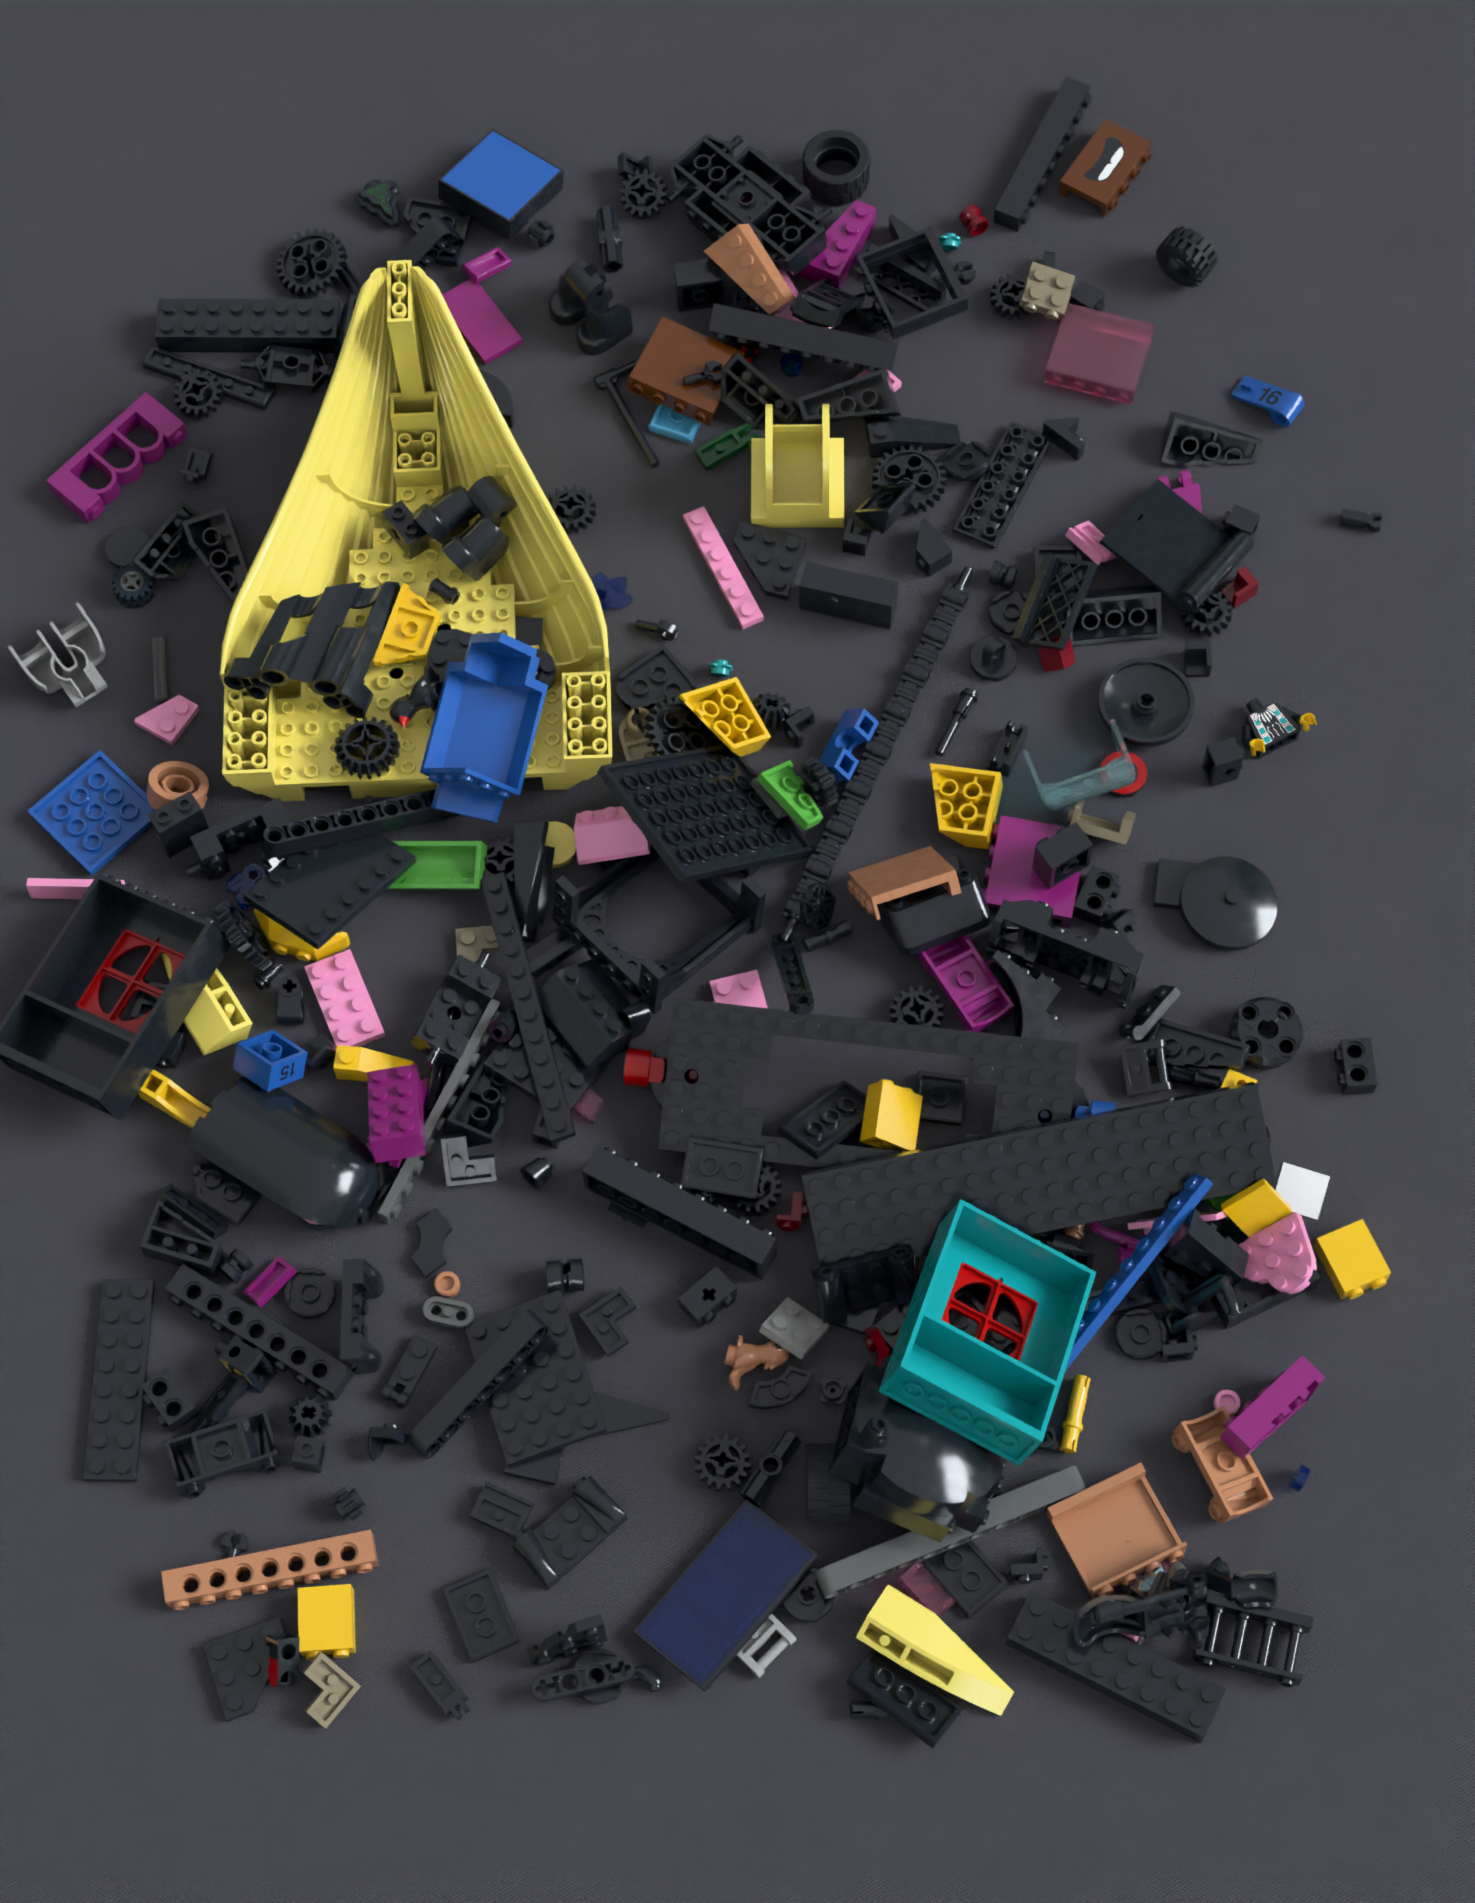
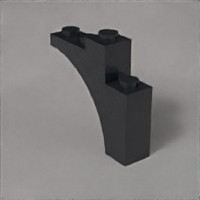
(1029, 996)

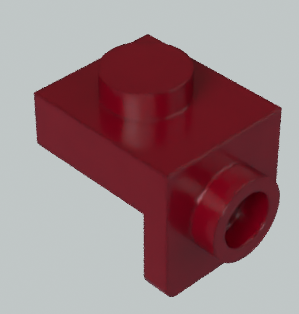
(793, 1221)

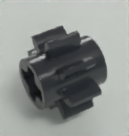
(541, 233)
(348, 1504)

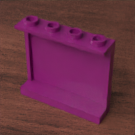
(1012, 872)

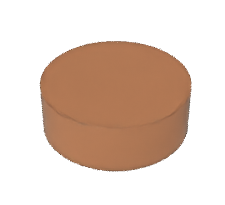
(447, 1284)

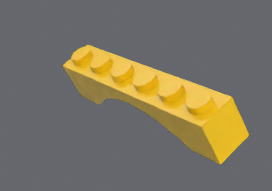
(172, 1099)

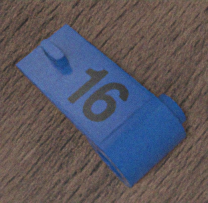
(1281, 403)

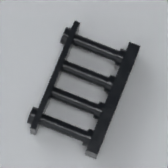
(1271, 1619)

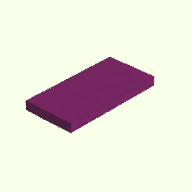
(481, 321)

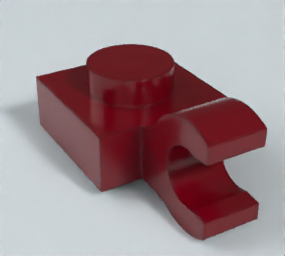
(876, 1343)

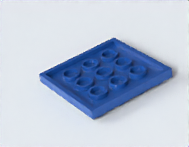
(94, 812)

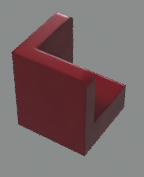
(1241, 589)
(1057, 659)

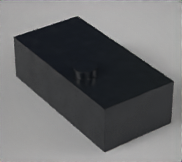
(848, 595)

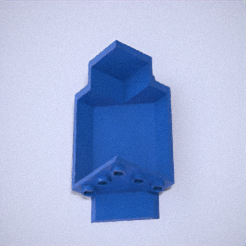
(484, 727)

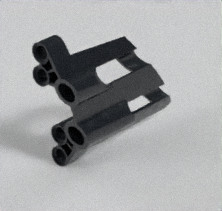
(327, 654)

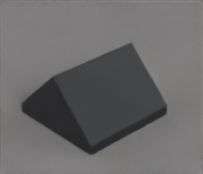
(886, 505)

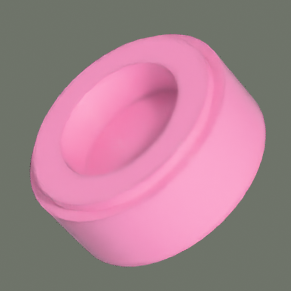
(1228, 1399)

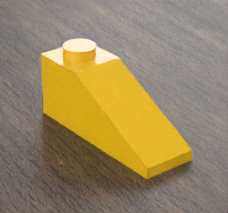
(354, 1062)

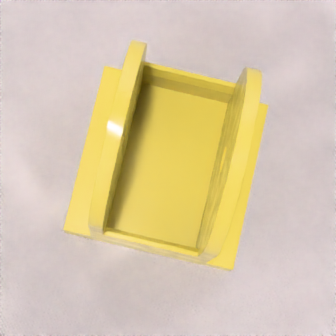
(797, 475)

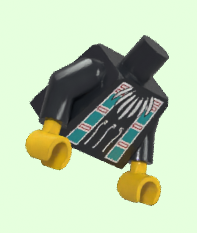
(1272, 727)

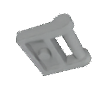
(768, 1628)

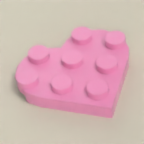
(1281, 1255)

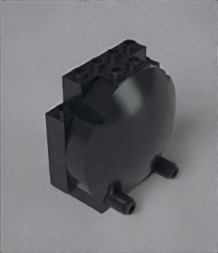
(910, 1464)

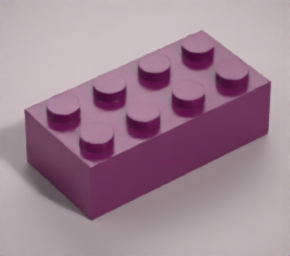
(396, 1113)

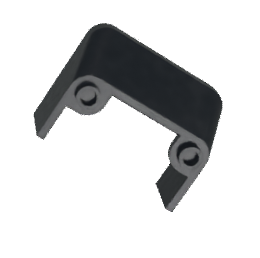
(938, 917)

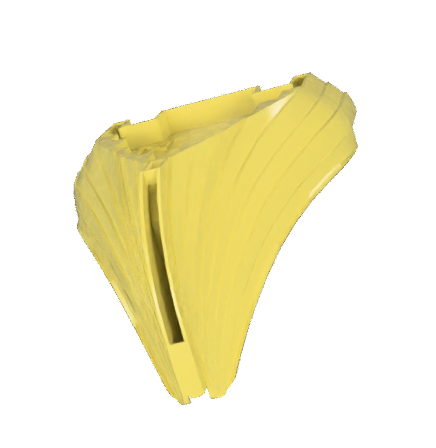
(394, 426)

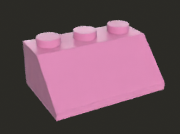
(608, 836)

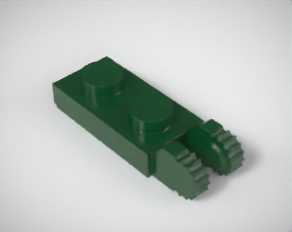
(724, 446)

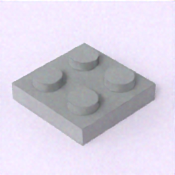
(794, 1328)

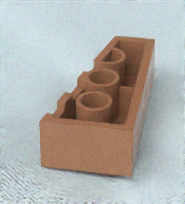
(751, 268)

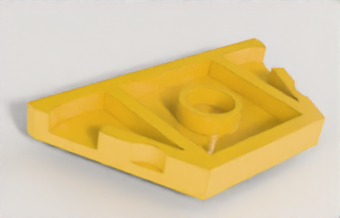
(407, 630)

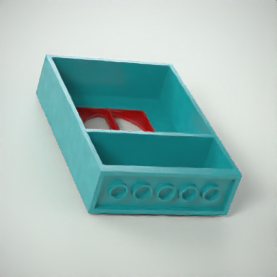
(958, 1377)

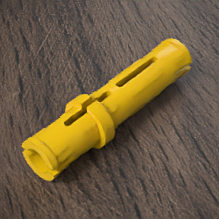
(1076, 1407)

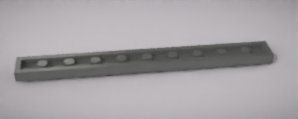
(436, 1121)

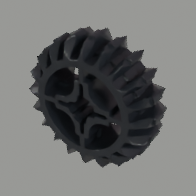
(348, 747)

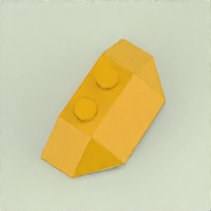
(285, 942)

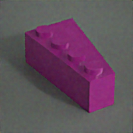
(844, 243)
(1272, 1407)

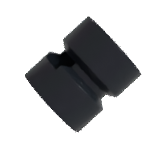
(565, 1276)

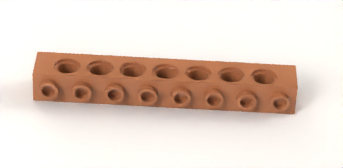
(177, 1579)

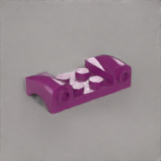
(967, 983)

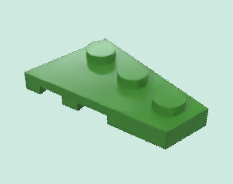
(788, 792)

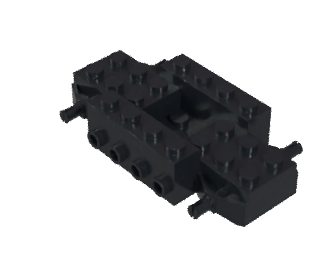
(779, 210)

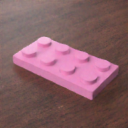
(344, 1000)

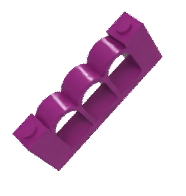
(90, 502)

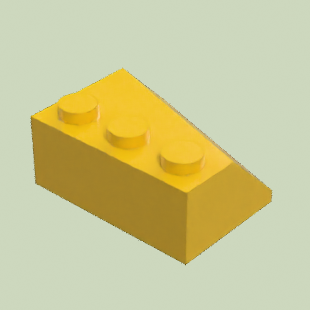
(729, 715)
(966, 803)

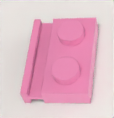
(1087, 539)

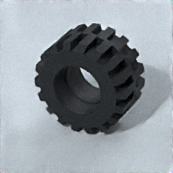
(1186, 257)

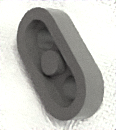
(449, 1311)

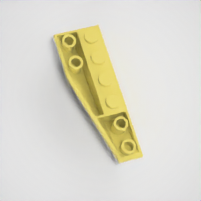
(216, 1015)
(931, 1650)

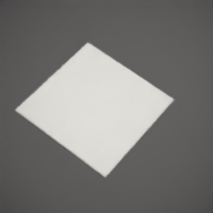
(1302, 1189)

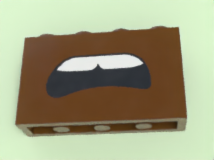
(1106, 166)

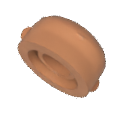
(173, 780)

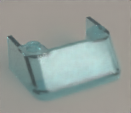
(1115, 775)

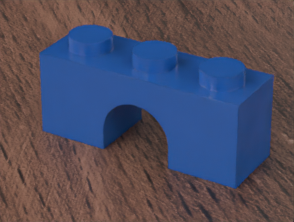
(853, 728)

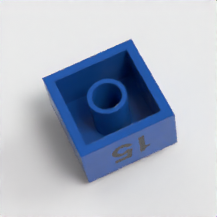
(270, 1060)

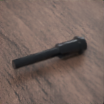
(960, 712)

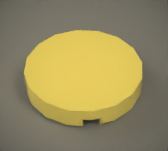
(563, 840)

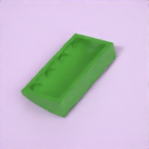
(443, 865)

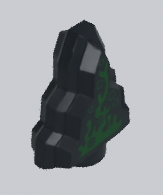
(381, 200)

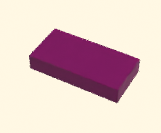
(487, 265)
(269, 1282)

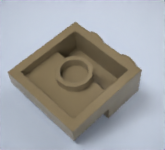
(1046, 291)

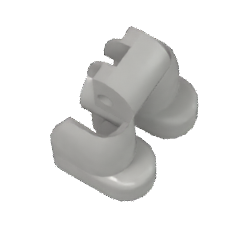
(49, 674)

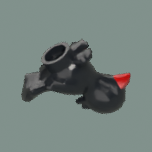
(422, 696)

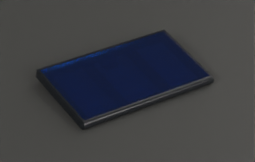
(725, 1595)

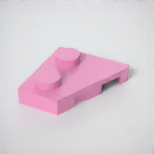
(168, 719)
(739, 990)

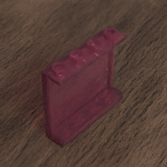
(1099, 353)

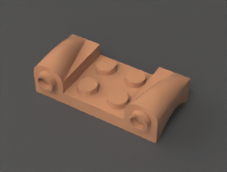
(1233, 1481)

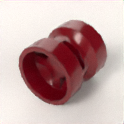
(975, 222)

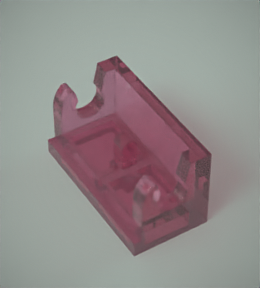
(926, 1589)

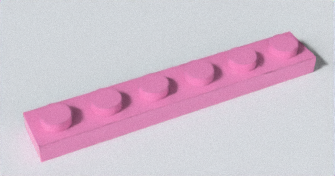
(723, 567)

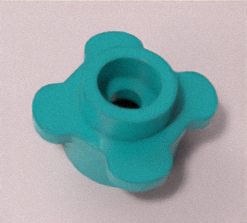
(949, 241)
(720, 668)

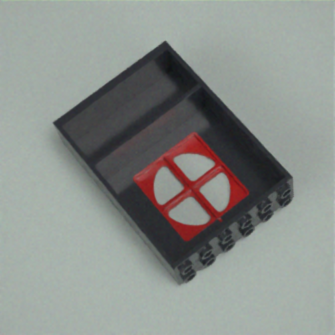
(57, 1021)

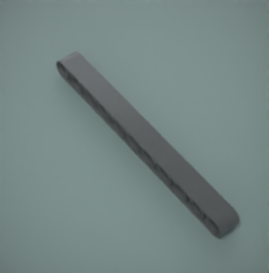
(914, 1547)

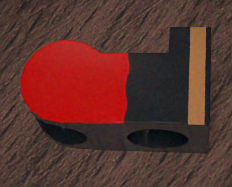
(283, 1658)

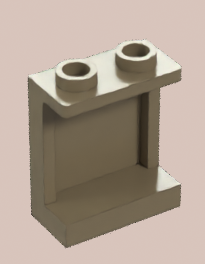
(1102, 828)

